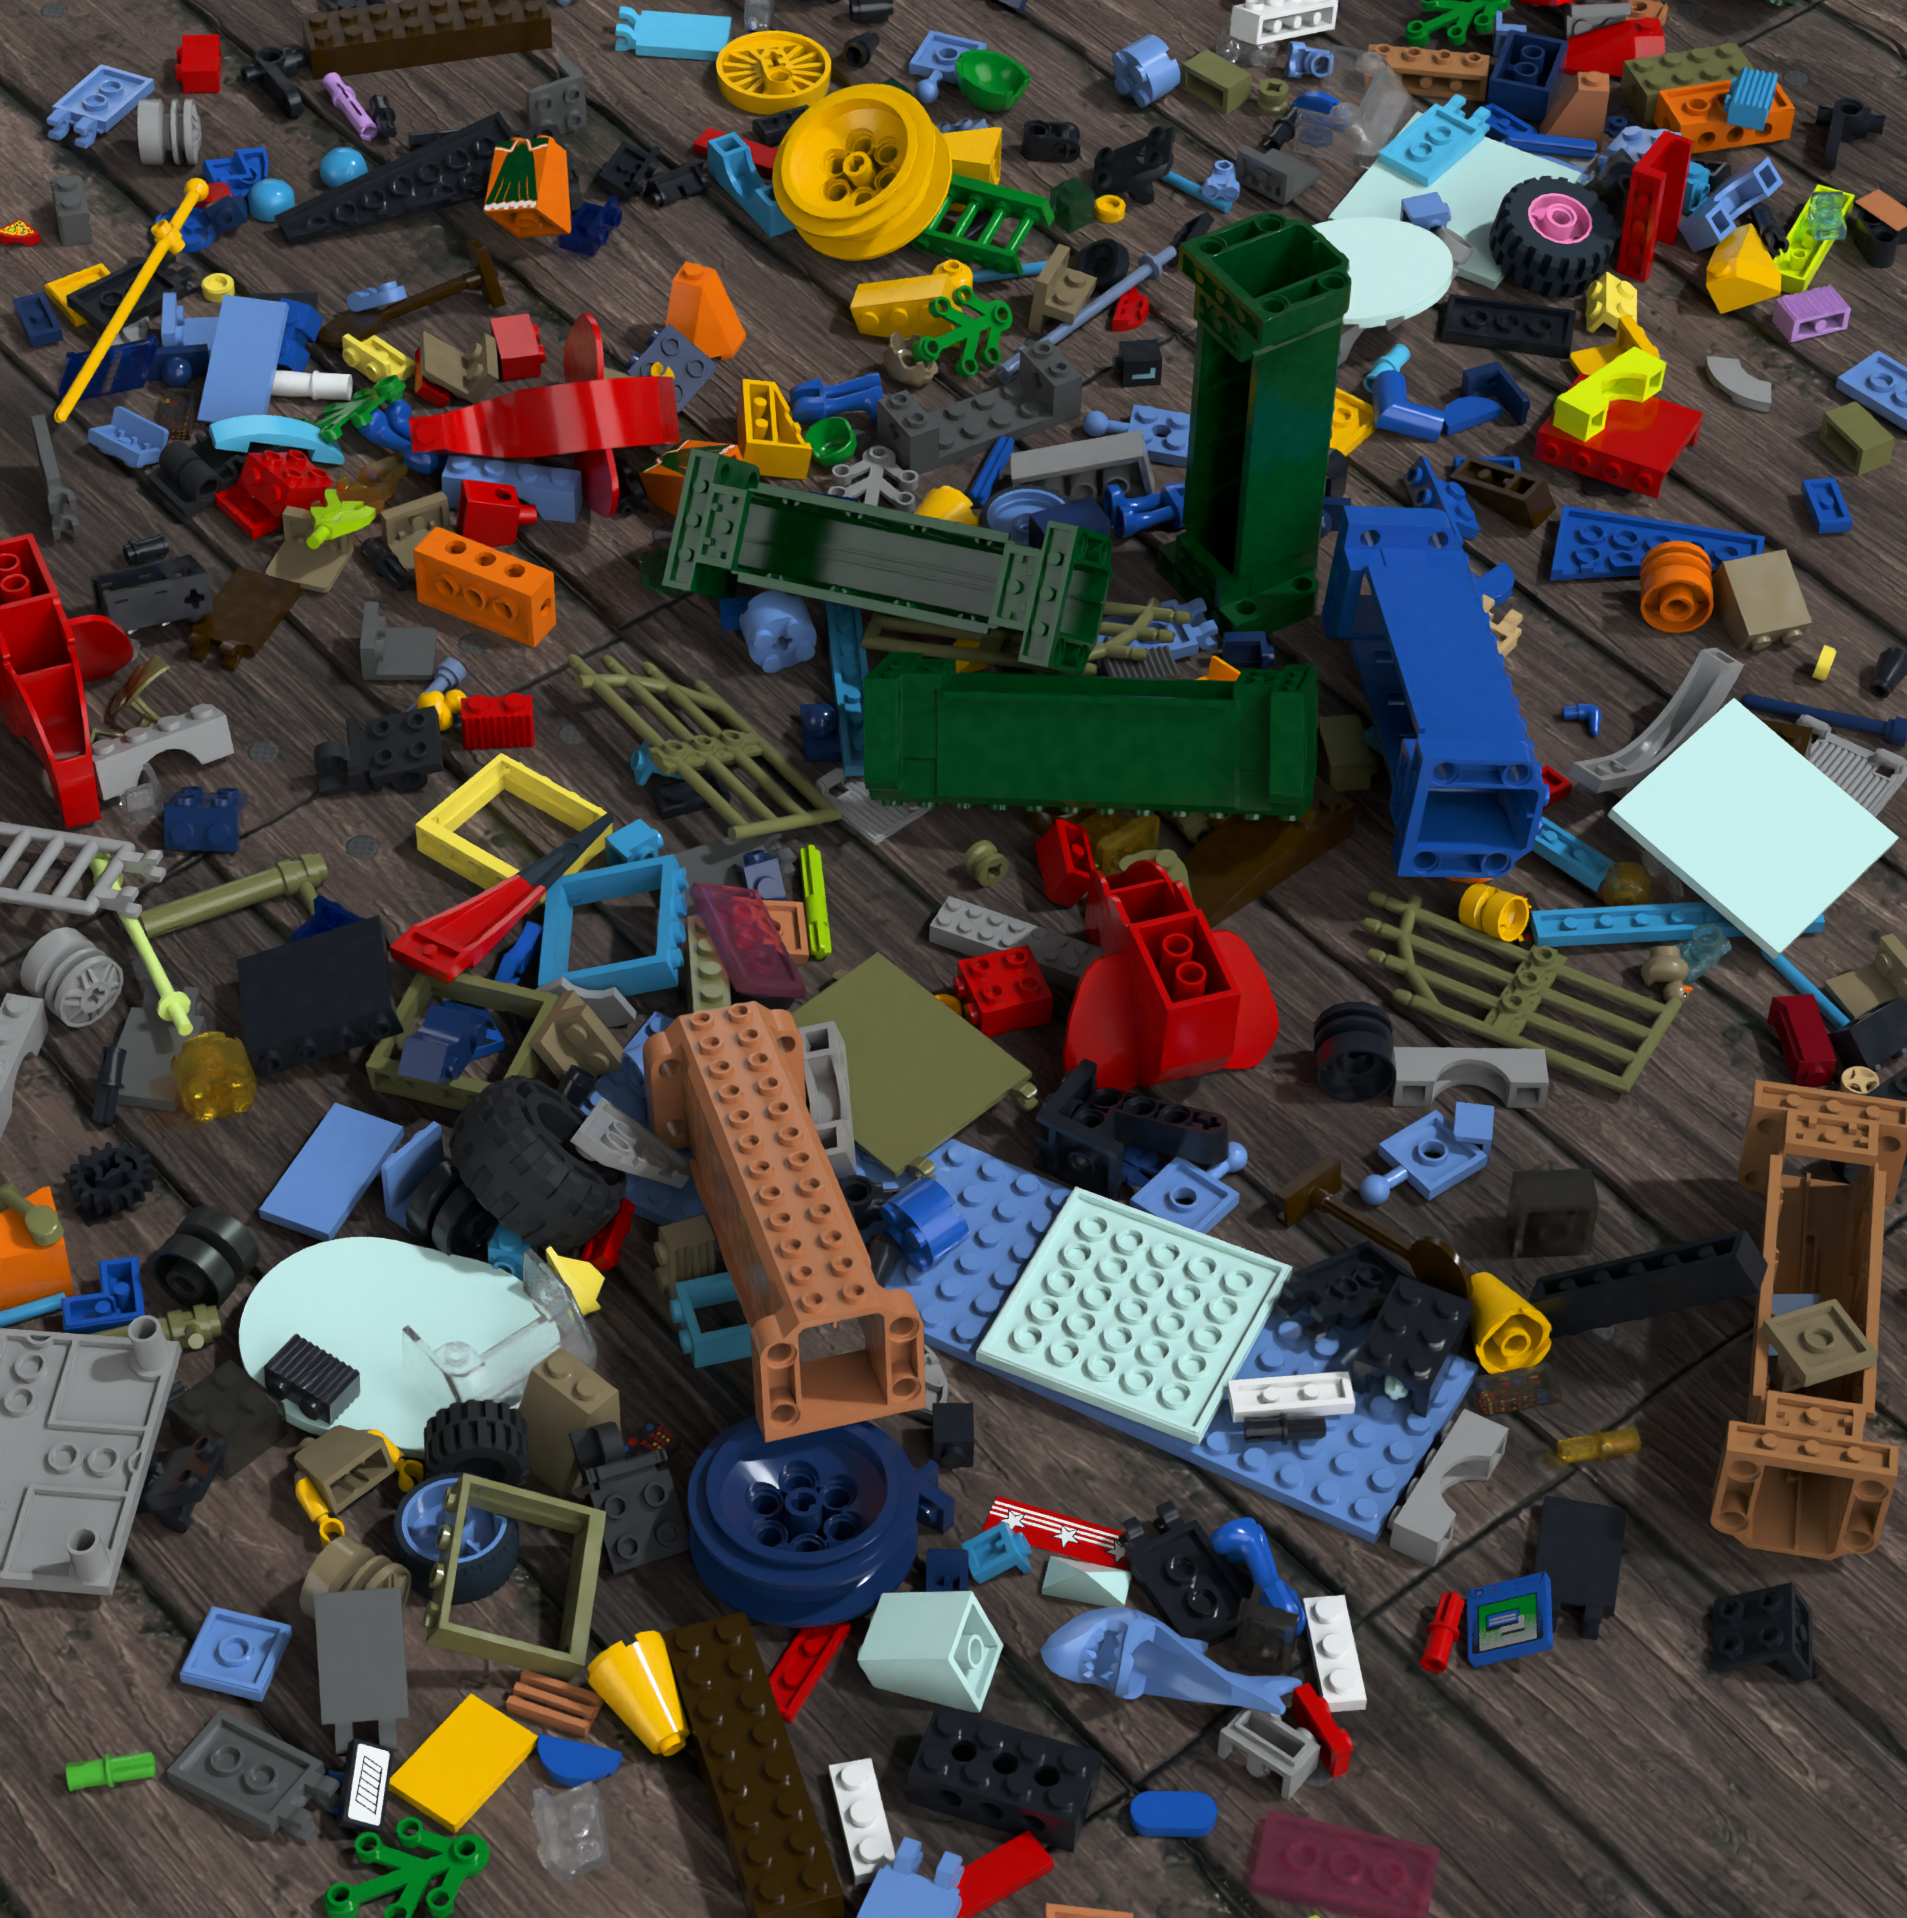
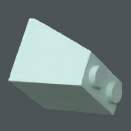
(932, 1648)

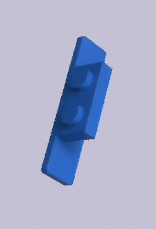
(1450, 497)

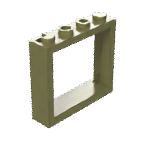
(466, 989)
(535, 1508)

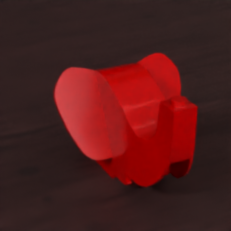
(576, 419)
(44, 674)
(1167, 990)

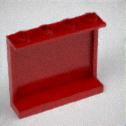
(1633, 447)

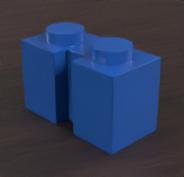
(301, 325)

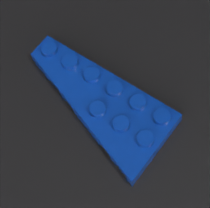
(1613, 543)

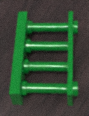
(1003, 204)

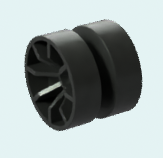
(205, 1258)

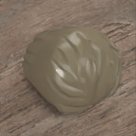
(901, 364)

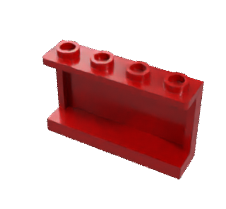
(1654, 203)

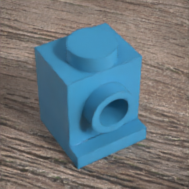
(1696, 188)
(632, 844)
(507, 1251)

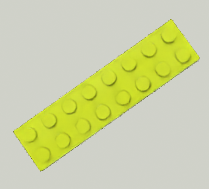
(1805, 253)

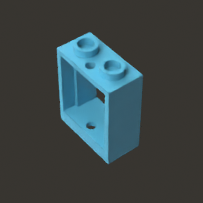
(711, 1346)

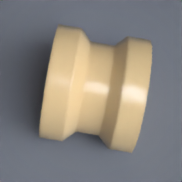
(1858, 1080)

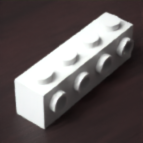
(1281, 19)

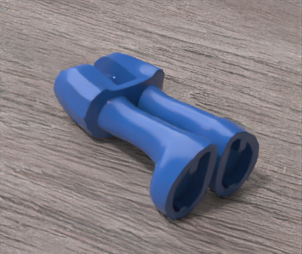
(814, 401)
(393, 432)
(1144, 512)
(1246, 1543)

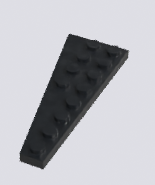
(424, 180)

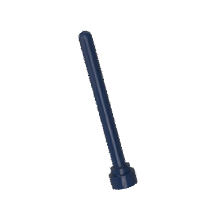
(1893, 729)

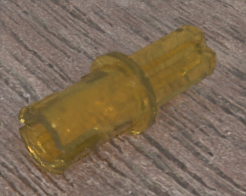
(1599, 1445)

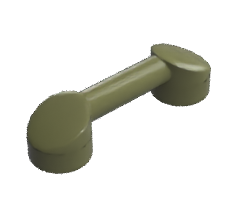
(40, 1220)

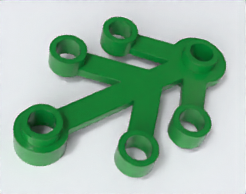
(1463, 12)
(968, 329)
(359, 409)
(410, 1872)

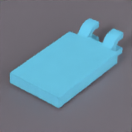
(673, 34)
(1436, 141)

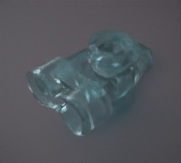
(1704, 950)

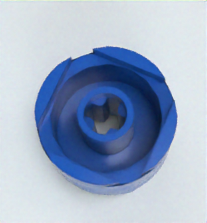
(924, 1222)

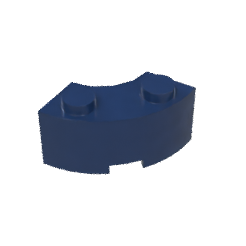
(442, 1045)

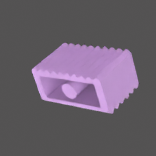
(1810, 313)

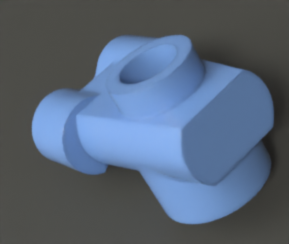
(1302, 60)
(1221, 182)

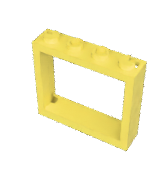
(436, 829)

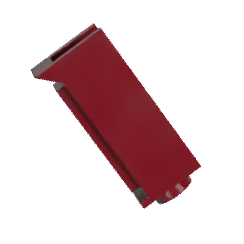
(1803, 1039)

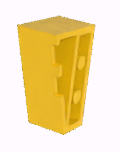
(903, 307)
(768, 432)

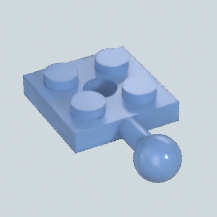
(937, 62)
(1151, 421)
(1425, 1174)
(1185, 1180)

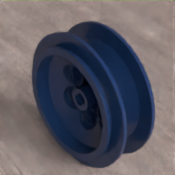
(803, 1522)

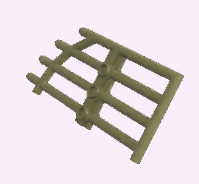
(1000, 646)
(707, 751)
(1521, 994)

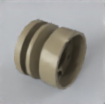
(351, 1567)

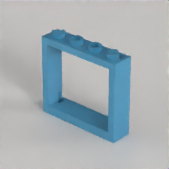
(611, 882)

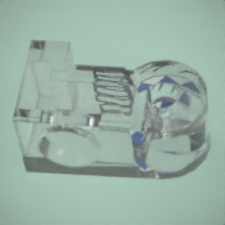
(758, 14)

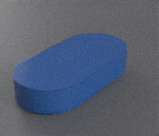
(1173, 1814)

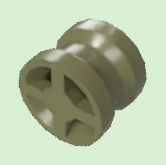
(1272, 97)
(985, 863)

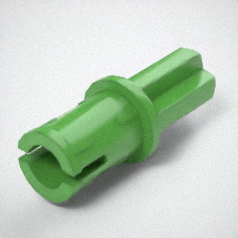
(110, 1770)

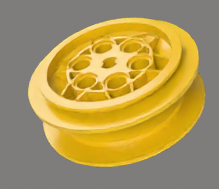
(862, 172)

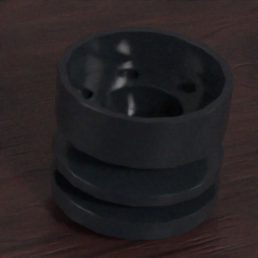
(1354, 1052)

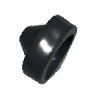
(1104, 260)

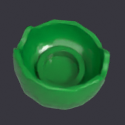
(831, 441)

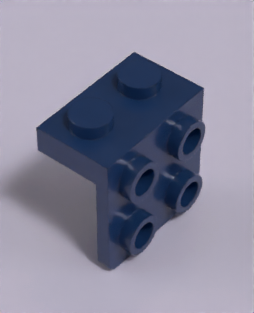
(674, 350)
(203, 819)

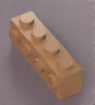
(1438, 71)

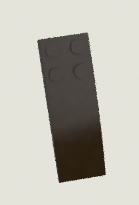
(1253, 856)

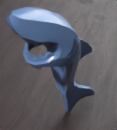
(1142, 1655)

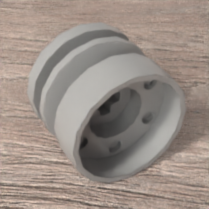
(168, 131)
(71, 977)

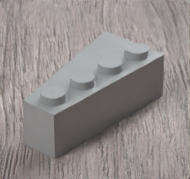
(1087, 466)

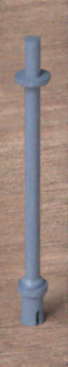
(1148, 268)

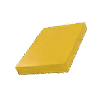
(462, 1763)

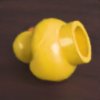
(444, 705)

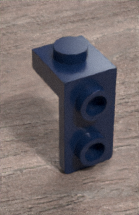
(1494, 381)

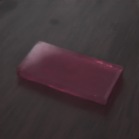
(747, 940)
(1344, 1869)

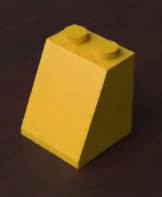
(975, 155)

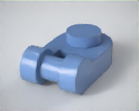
(371, 298)

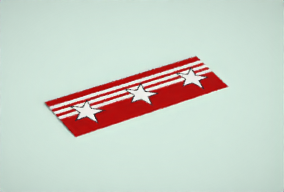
(1060, 1533)

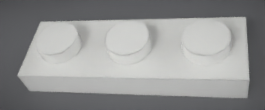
(1295, 1395)
(1334, 1653)
(861, 1818)

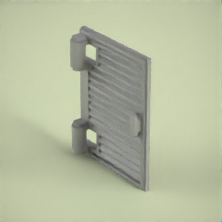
(1855, 767)
(866, 815)

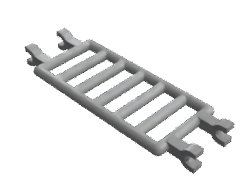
(101, 895)

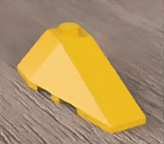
(1741, 271)

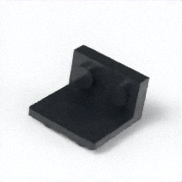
(1762, 1629)

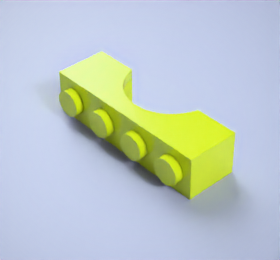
(1628, 377)

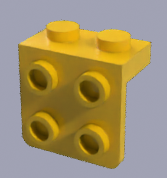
(1627, 336)

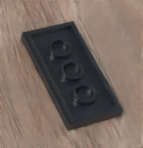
(1508, 326)

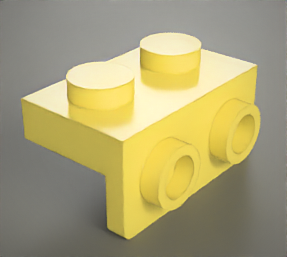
(1608, 301)
(376, 358)

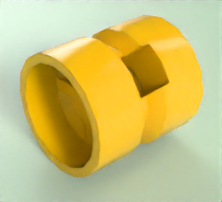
(1494, 911)

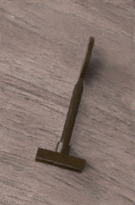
(366, 323)
(1429, 1257)

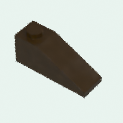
(1509, 492)

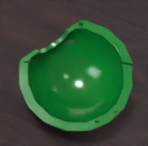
(990, 80)

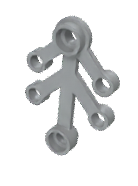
(878, 462)

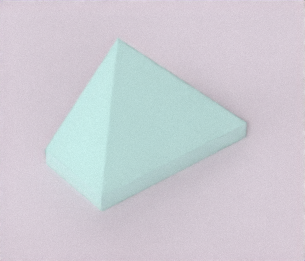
(1086, 1582)

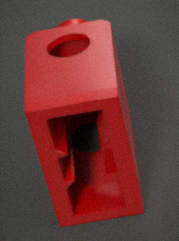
(491, 513)

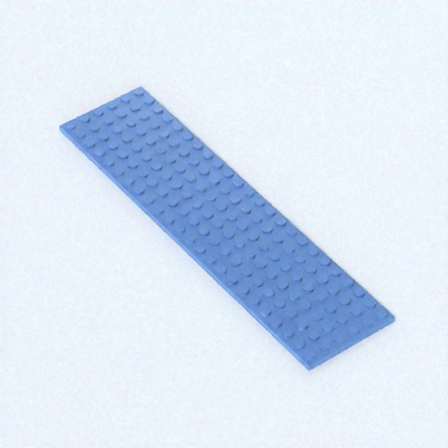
(1343, 1479)

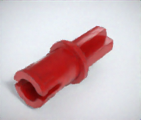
(1442, 1632)

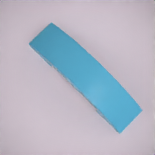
(238, 432)

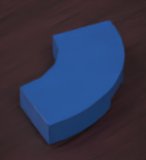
(521, 954)

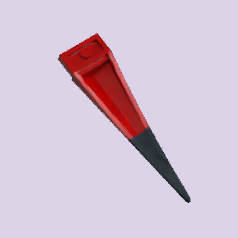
(468, 931)

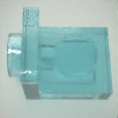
(1826, 216)

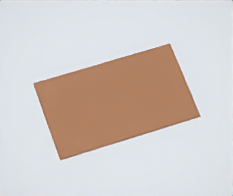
(1885, 209)

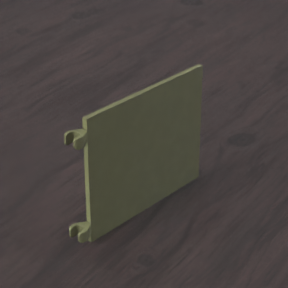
(911, 1065)

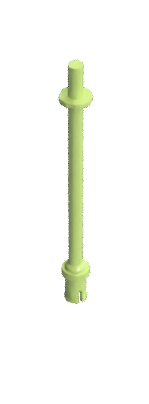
(172, 1005)

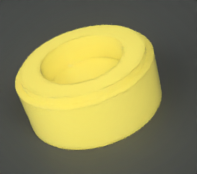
(216, 286)
(1824, 663)

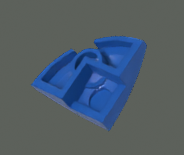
(238, 172)

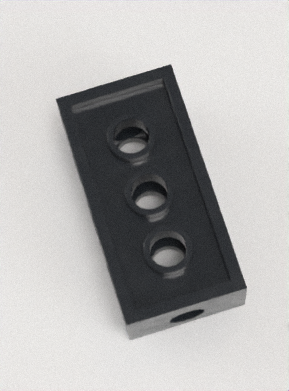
(1004, 1777)

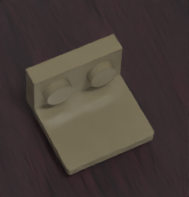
(464, 374)
(1874, 983)

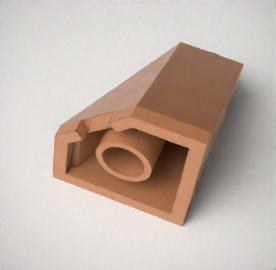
(1580, 109)

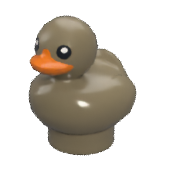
(1667, 967)

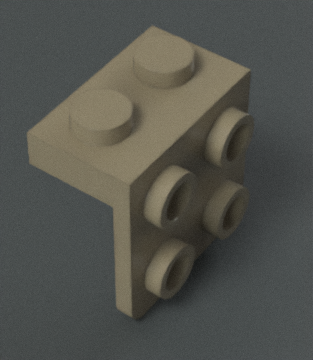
(410, 523)
(310, 567)

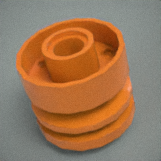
(1676, 587)

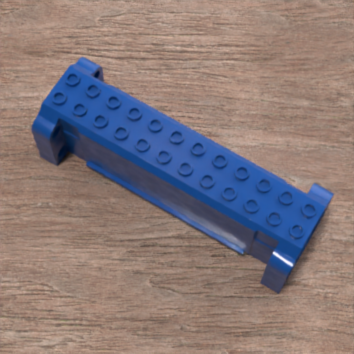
(1436, 693)

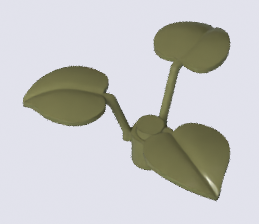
(129, 696)

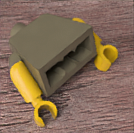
(343, 1468)

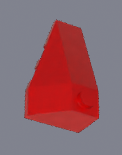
(1610, 46)

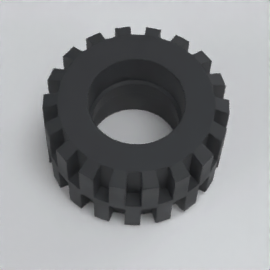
(478, 1440)

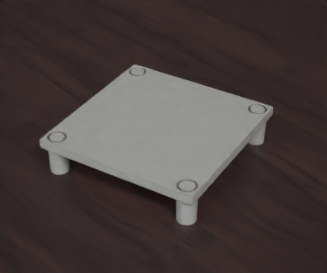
(76, 1450)

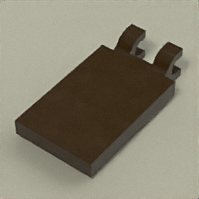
(243, 616)

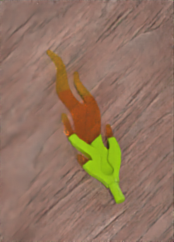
(355, 506)

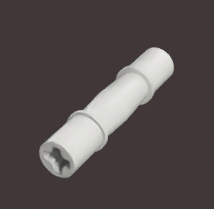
(315, 385)

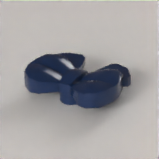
(1139, 1160)

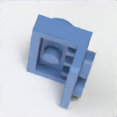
(130, 438)

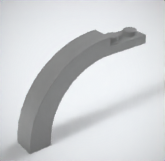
(1684, 715)

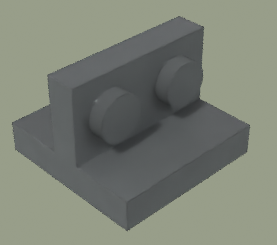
(1590, 15)

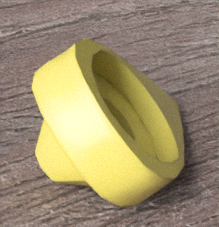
(580, 1277)

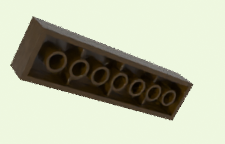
(421, 34)
(752, 1772)

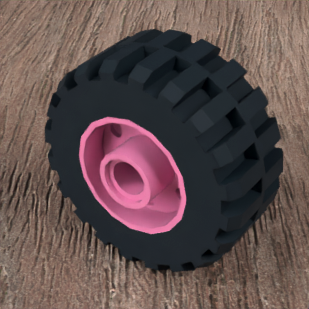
(1552, 236)

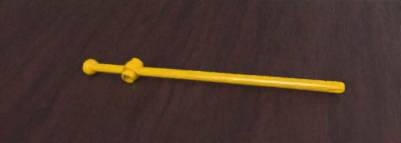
(167, 238)

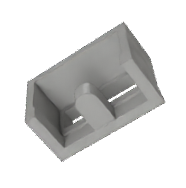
(1262, 1754)

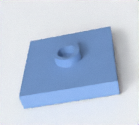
(236, 1653)

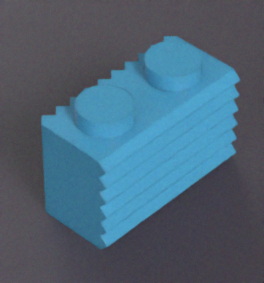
(1750, 98)

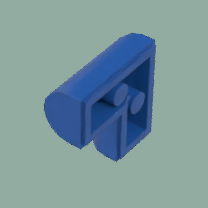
(1398, 415)
(116, 1304)

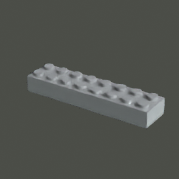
(984, 931)

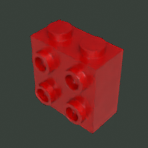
(283, 480)
(1003, 991)

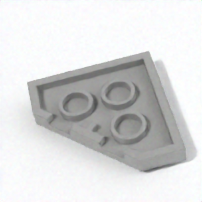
(627, 1146)

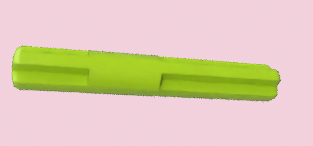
(815, 902)

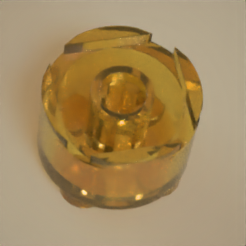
(214, 1076)

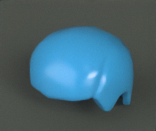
(341, 166)
(269, 199)

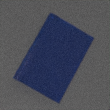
(121, 370)

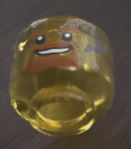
(1626, 885)

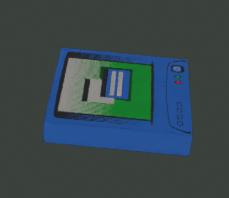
(1509, 1619)

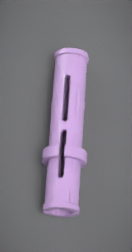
(344, 98)

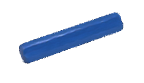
(1551, 144)
(991, 470)

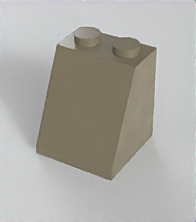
(1760, 600)
(557, 1401)

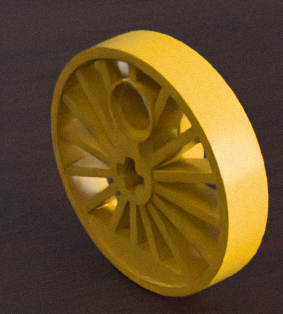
(777, 63)

